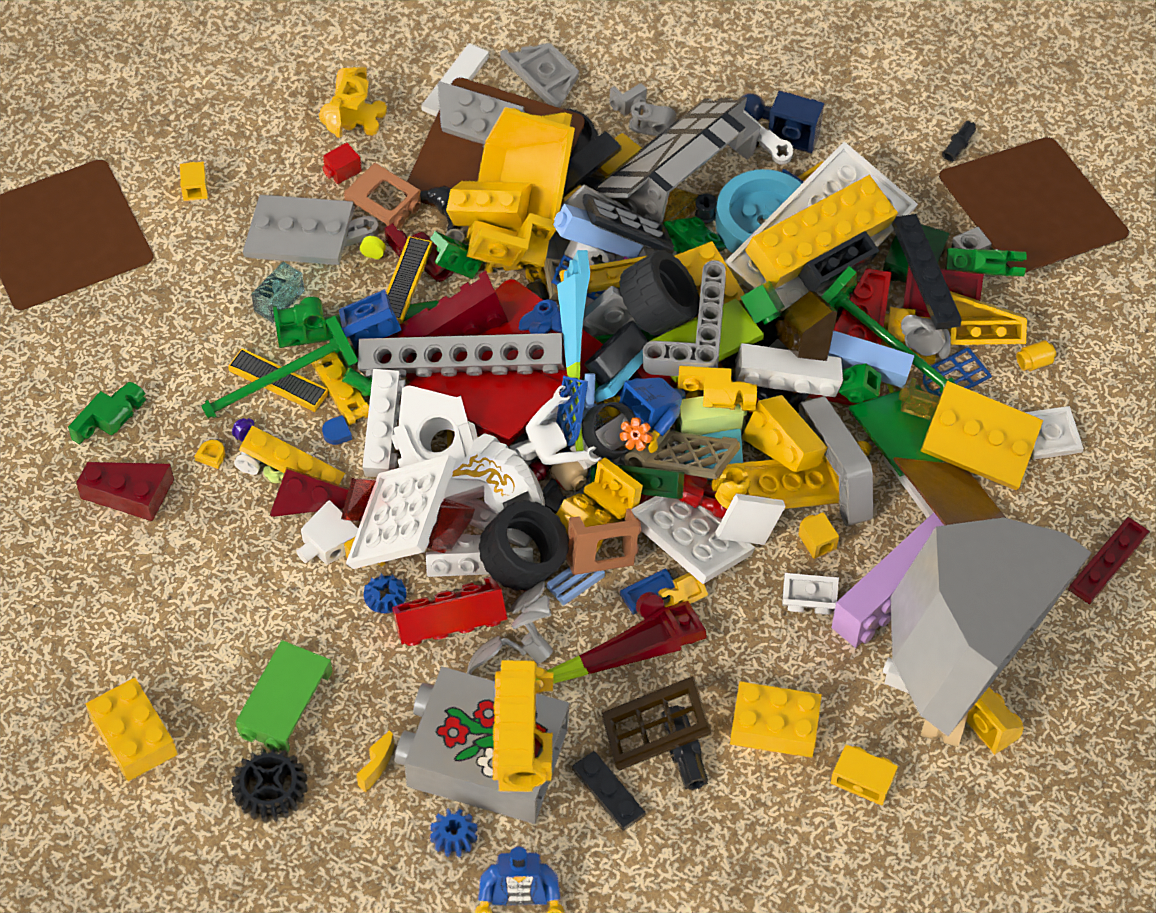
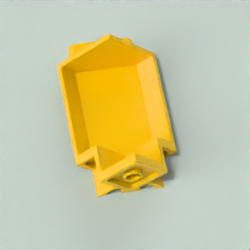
(523, 151)

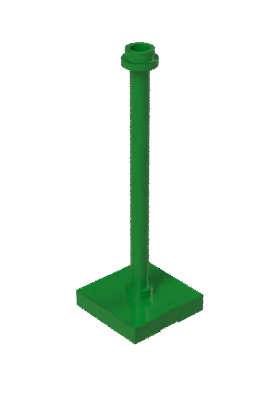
(839, 296)
(337, 344)

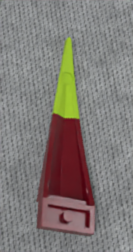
(653, 637)

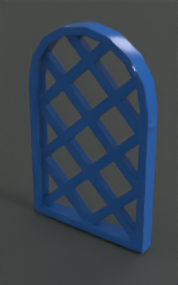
(577, 409)

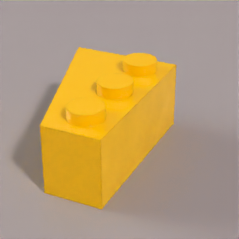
(986, 324)
(784, 435)

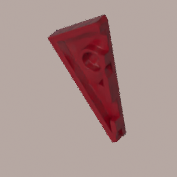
(305, 494)

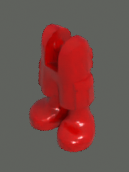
(699, 493)

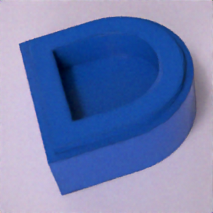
(336, 431)

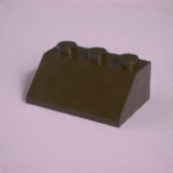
(807, 327)

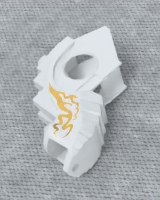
(482, 463)

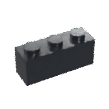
(827, 268)

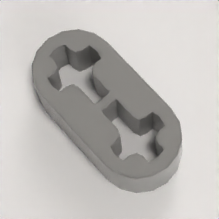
(358, 232)

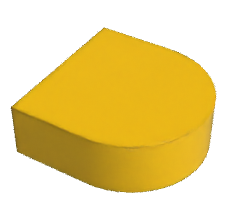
(211, 453)

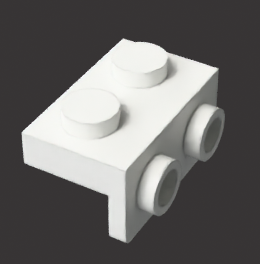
(810, 592)

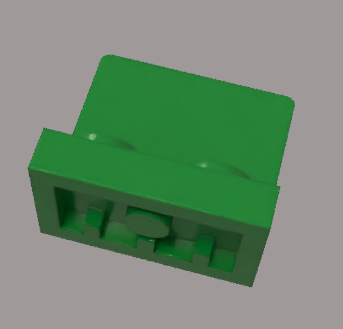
(691, 233)

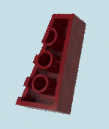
(464, 314)

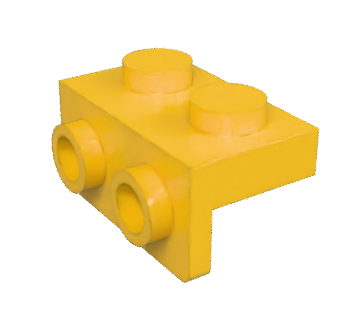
(614, 489)

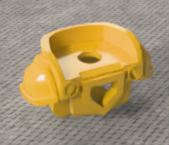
(349, 104)

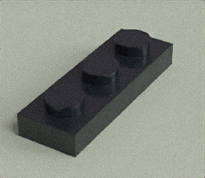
(608, 791)

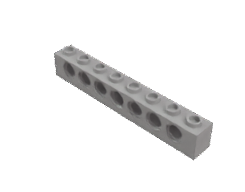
(374, 349)

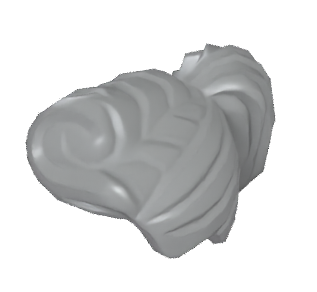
(924, 338)

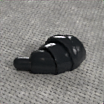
(439, 197)

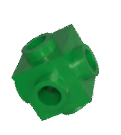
(860, 383)

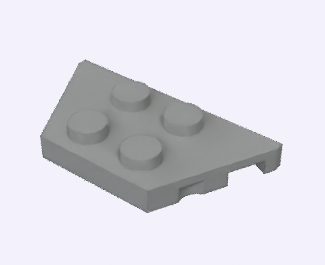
(543, 71)
(469, 112)

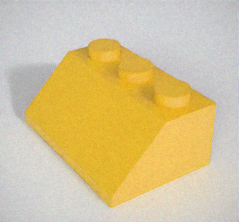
(489, 202)
(994, 721)

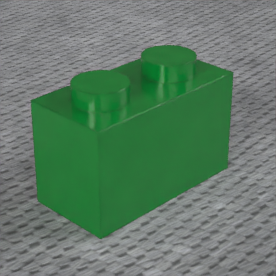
(763, 303)

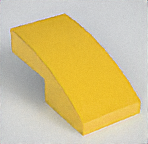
(380, 756)

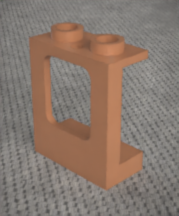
(369, 181)
(584, 542)

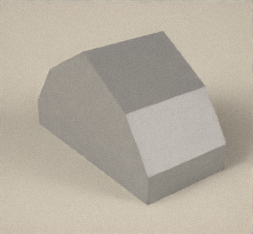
(972, 607)

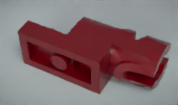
(397, 239)

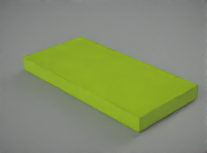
(736, 329)

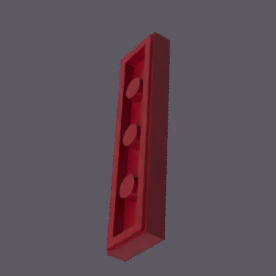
(1108, 560)

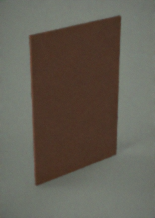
(949, 491)

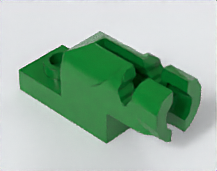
(985, 261)
(107, 412)

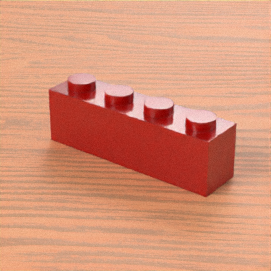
(450, 612)

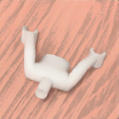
(549, 439)

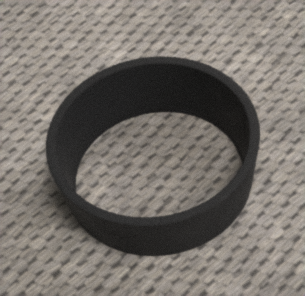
(589, 433)

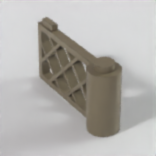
(651, 460)

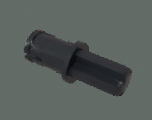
(959, 141)

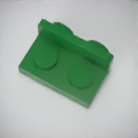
(454, 255)

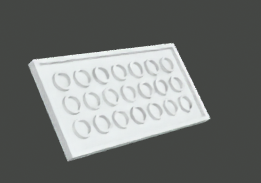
(835, 173)

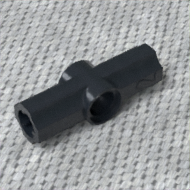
(687, 756)

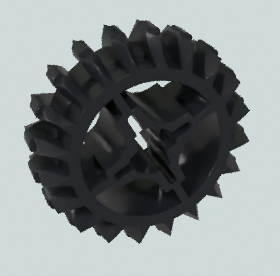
(281, 767)

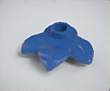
(542, 321)

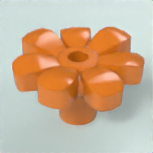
(635, 434)

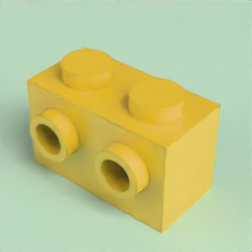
(864, 774)

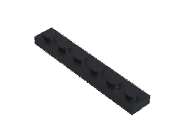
(926, 272)

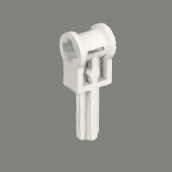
(771, 143)

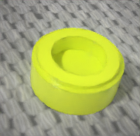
(372, 247)

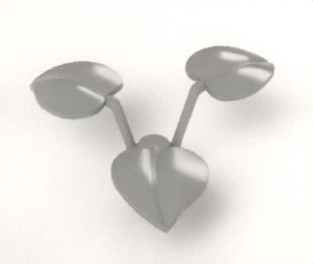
(534, 644)

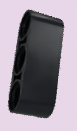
(616, 352)

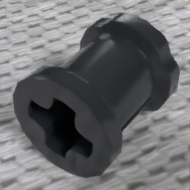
(706, 205)

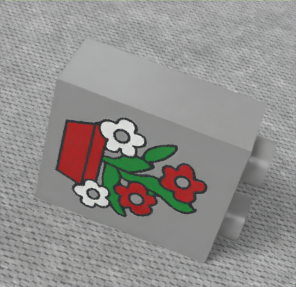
(456, 744)

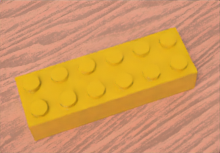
(790, 244)

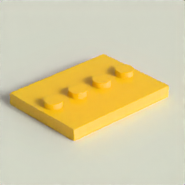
(981, 435)

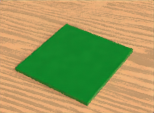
(892, 430)

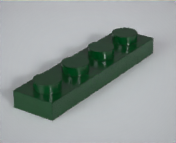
(654, 481)

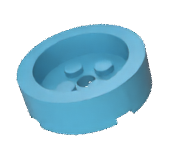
(749, 199)

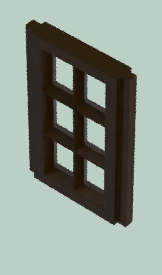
(663, 744)

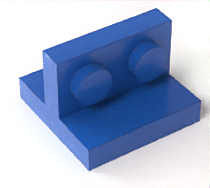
(369, 318)

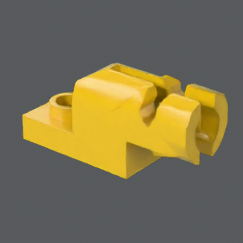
(718, 388)

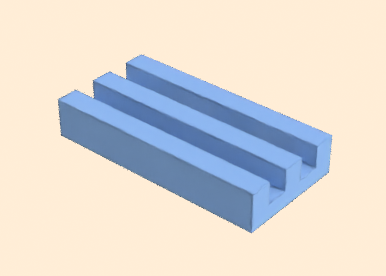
(572, 581)

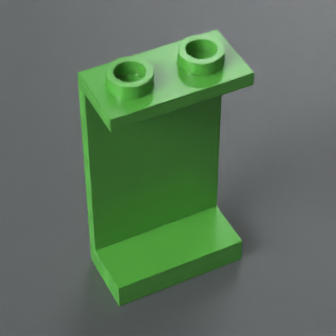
(282, 695)

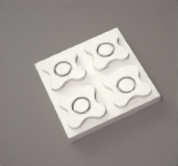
(401, 512)

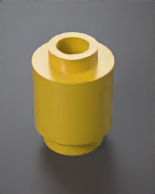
(1036, 356)

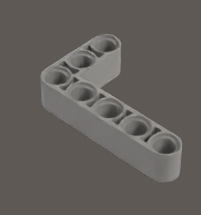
(703, 350)
(845, 458)

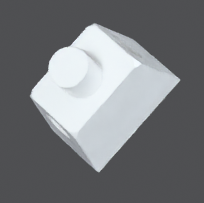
(326, 535)

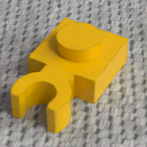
(686, 589)

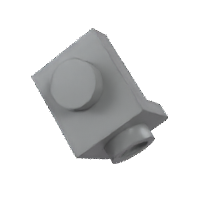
(624, 102)

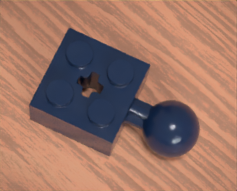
(789, 118)

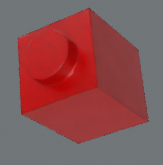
(341, 163)

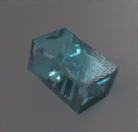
(278, 290)

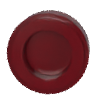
(649, 604)

